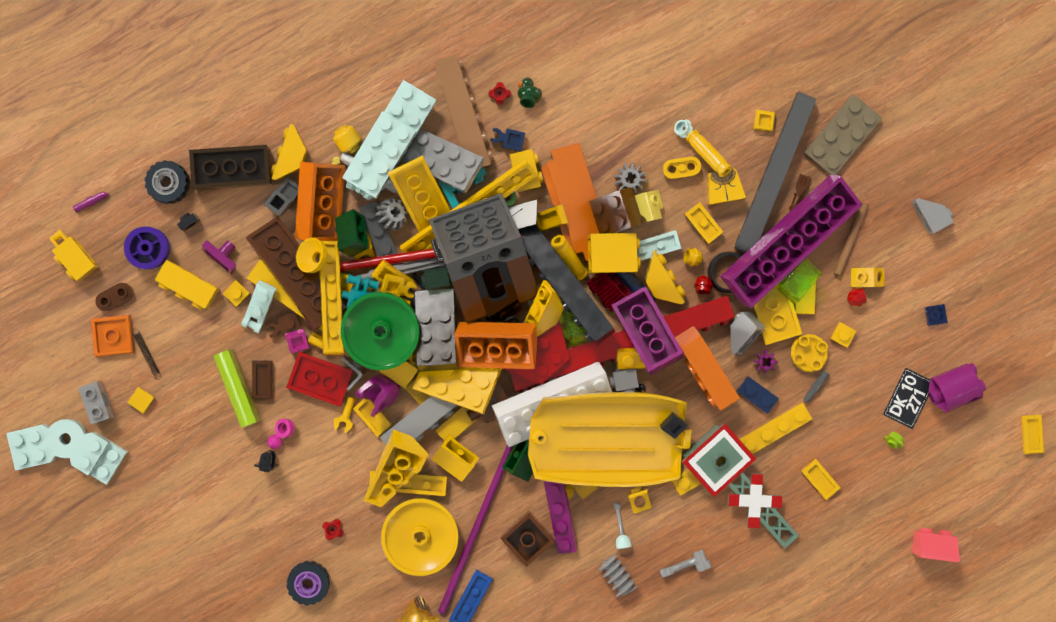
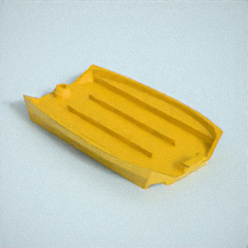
(606, 439)

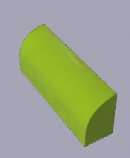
(236, 388)

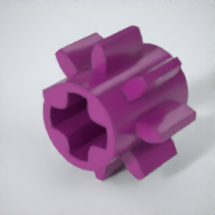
(759, 361)

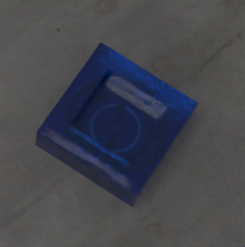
(935, 314)

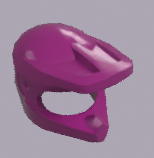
(383, 392)

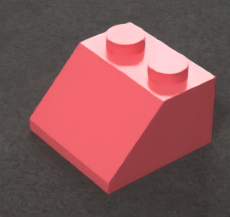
(935, 545)

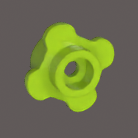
(894, 440)

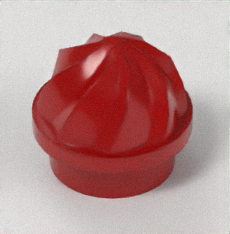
(703, 285)
(857, 297)

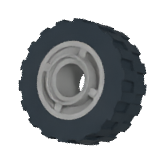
(155, 182)

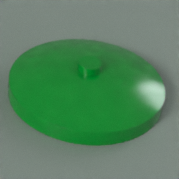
(380, 330)

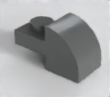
(282, 198)

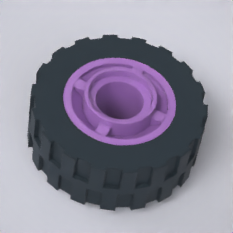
(305, 594)

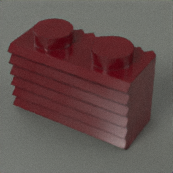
(608, 288)

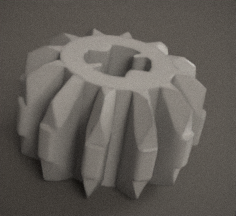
(624, 174)
(398, 215)

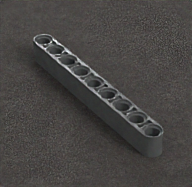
(775, 172)

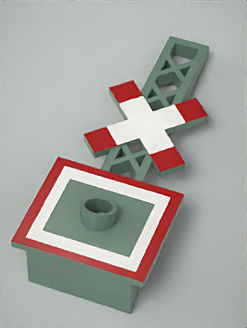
(702, 464)

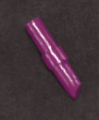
(90, 201)

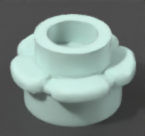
(679, 128)

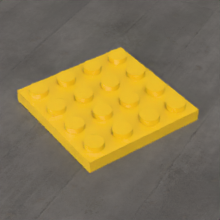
(462, 387)

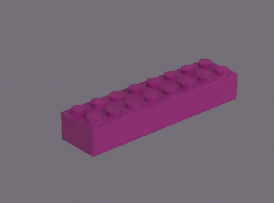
(791, 240)

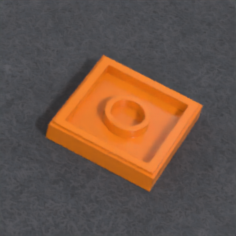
(112, 335)

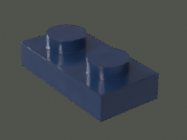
(757, 394)

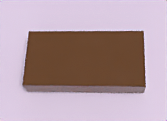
(262, 379)

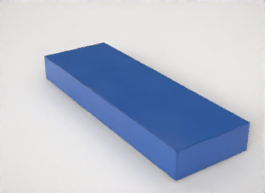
(471, 597)

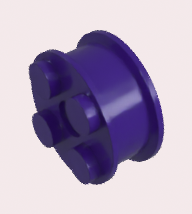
(135, 248)

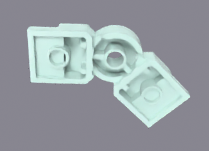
(87, 451)

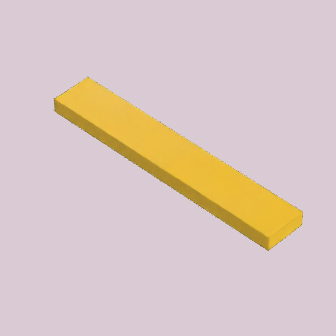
(331, 301)

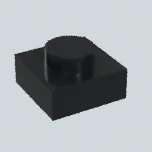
(188, 221)
(673, 425)

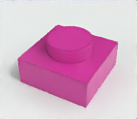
(297, 341)

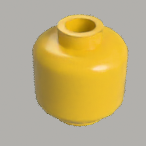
(347, 139)

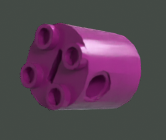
(956, 388)

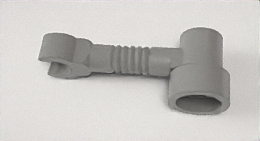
(698, 560)

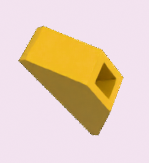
(289, 155)
(661, 280)
(545, 309)

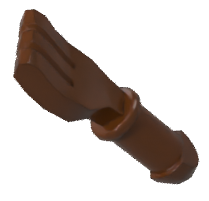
(801, 186)

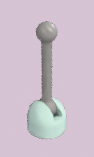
(622, 541)

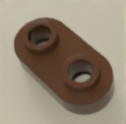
(113, 296)

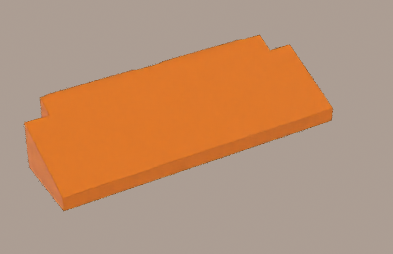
(571, 185)

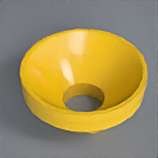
(307, 255)

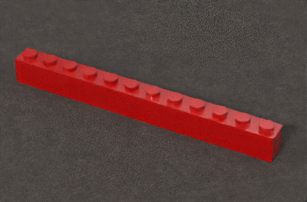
(585, 354)

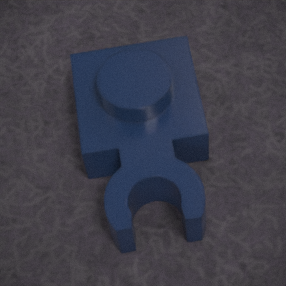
(511, 140)

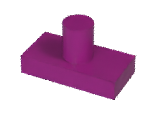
(221, 255)

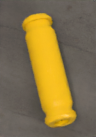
(708, 153)
(569, 257)

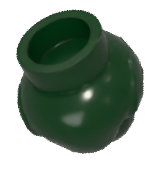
(528, 93)

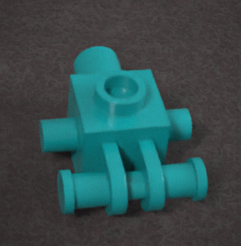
(356, 290)

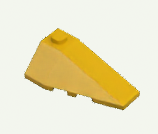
(398, 463)

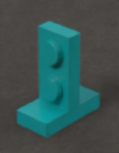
(449, 191)

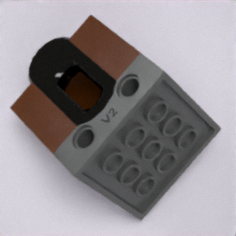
(483, 250)

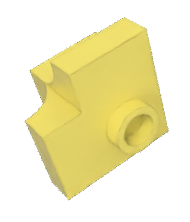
(650, 205)

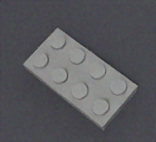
(446, 160)

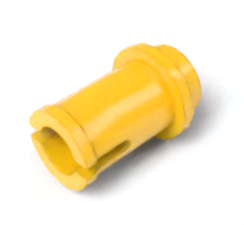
(316, 340)

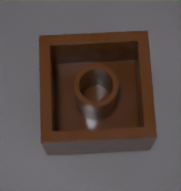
(616, 211)
(527, 538)

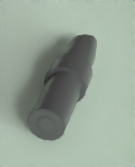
(816, 386)

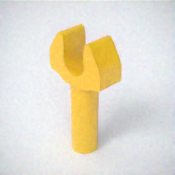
(345, 416)

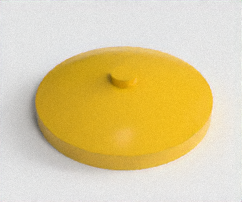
(419, 537)

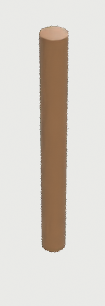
(850, 239)

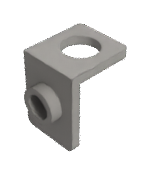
(356, 367)

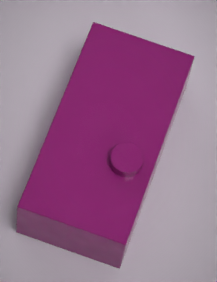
(648, 331)

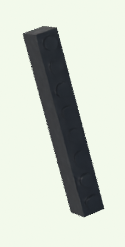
(565, 285)

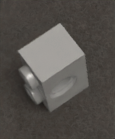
(96, 402)

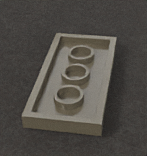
(842, 135)

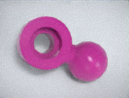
(284, 429)

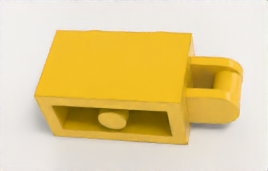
(72, 256)

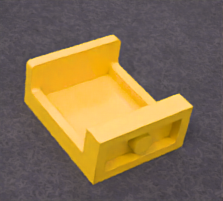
(613, 253)

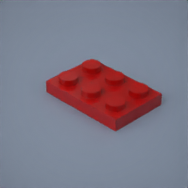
(319, 379)

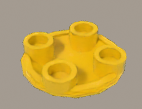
(809, 353)

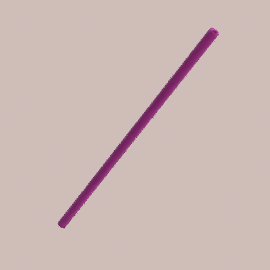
(474, 532)

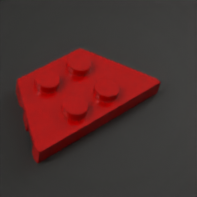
(549, 356)

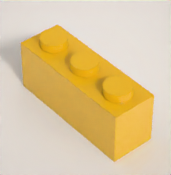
(186, 285)

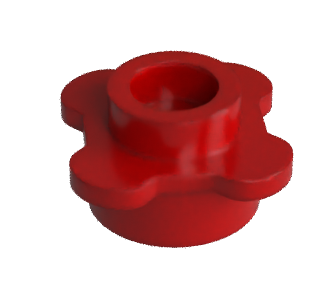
(499, 98)
(332, 534)

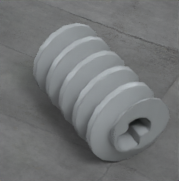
(617, 576)

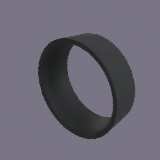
(710, 271)

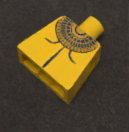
(724, 188)

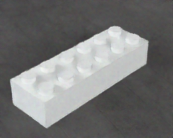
(516, 412)

